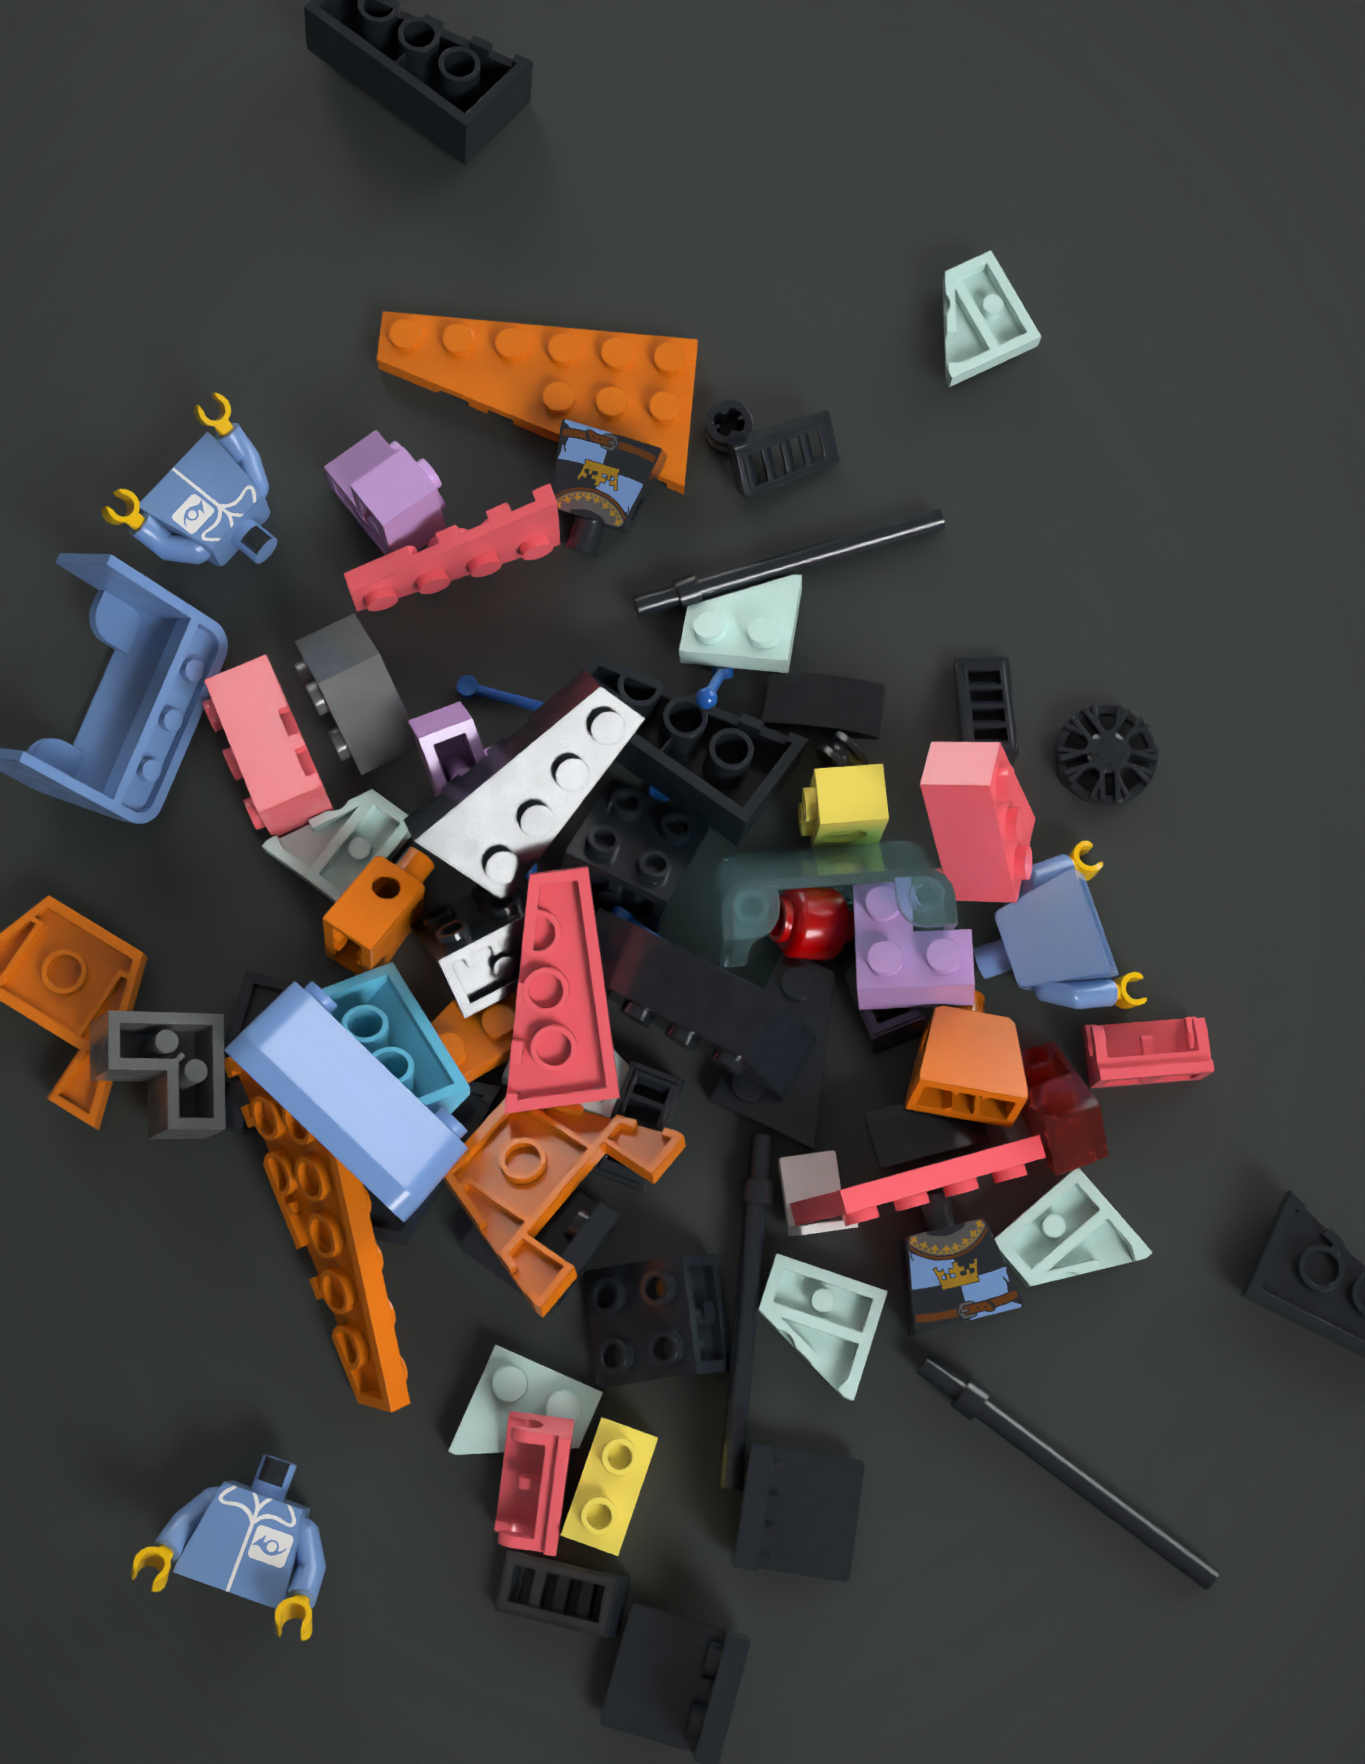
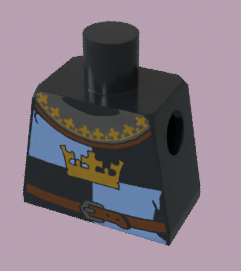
(602, 482)
(953, 1270)

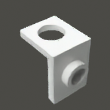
(806, 1178)

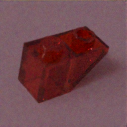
(1061, 1110)

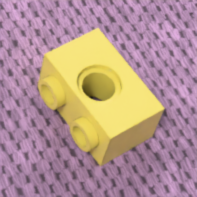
(844, 806)
(609, 1486)

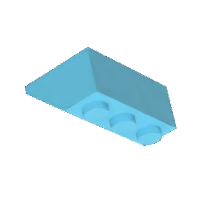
(395, 1030)

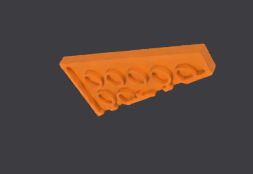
(551, 374)
(331, 1216)

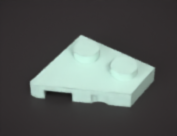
(982, 319)
(744, 627)
(342, 843)
(1068, 1234)
(823, 1318)
(525, 1387)

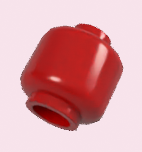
(813, 923)

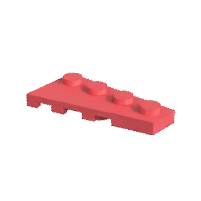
(458, 552)
(561, 1014)
(911, 1187)

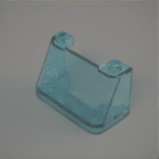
(750, 884)

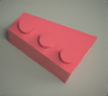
(265, 747)
(978, 820)

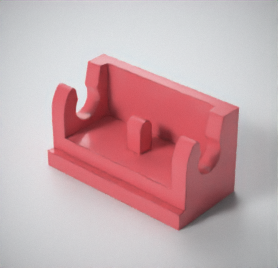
(1147, 1052)
(533, 1481)

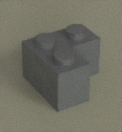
(353, 684)
(178, 1060)

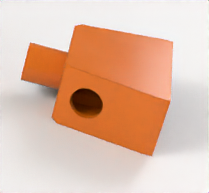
(377, 912)
(969, 1066)

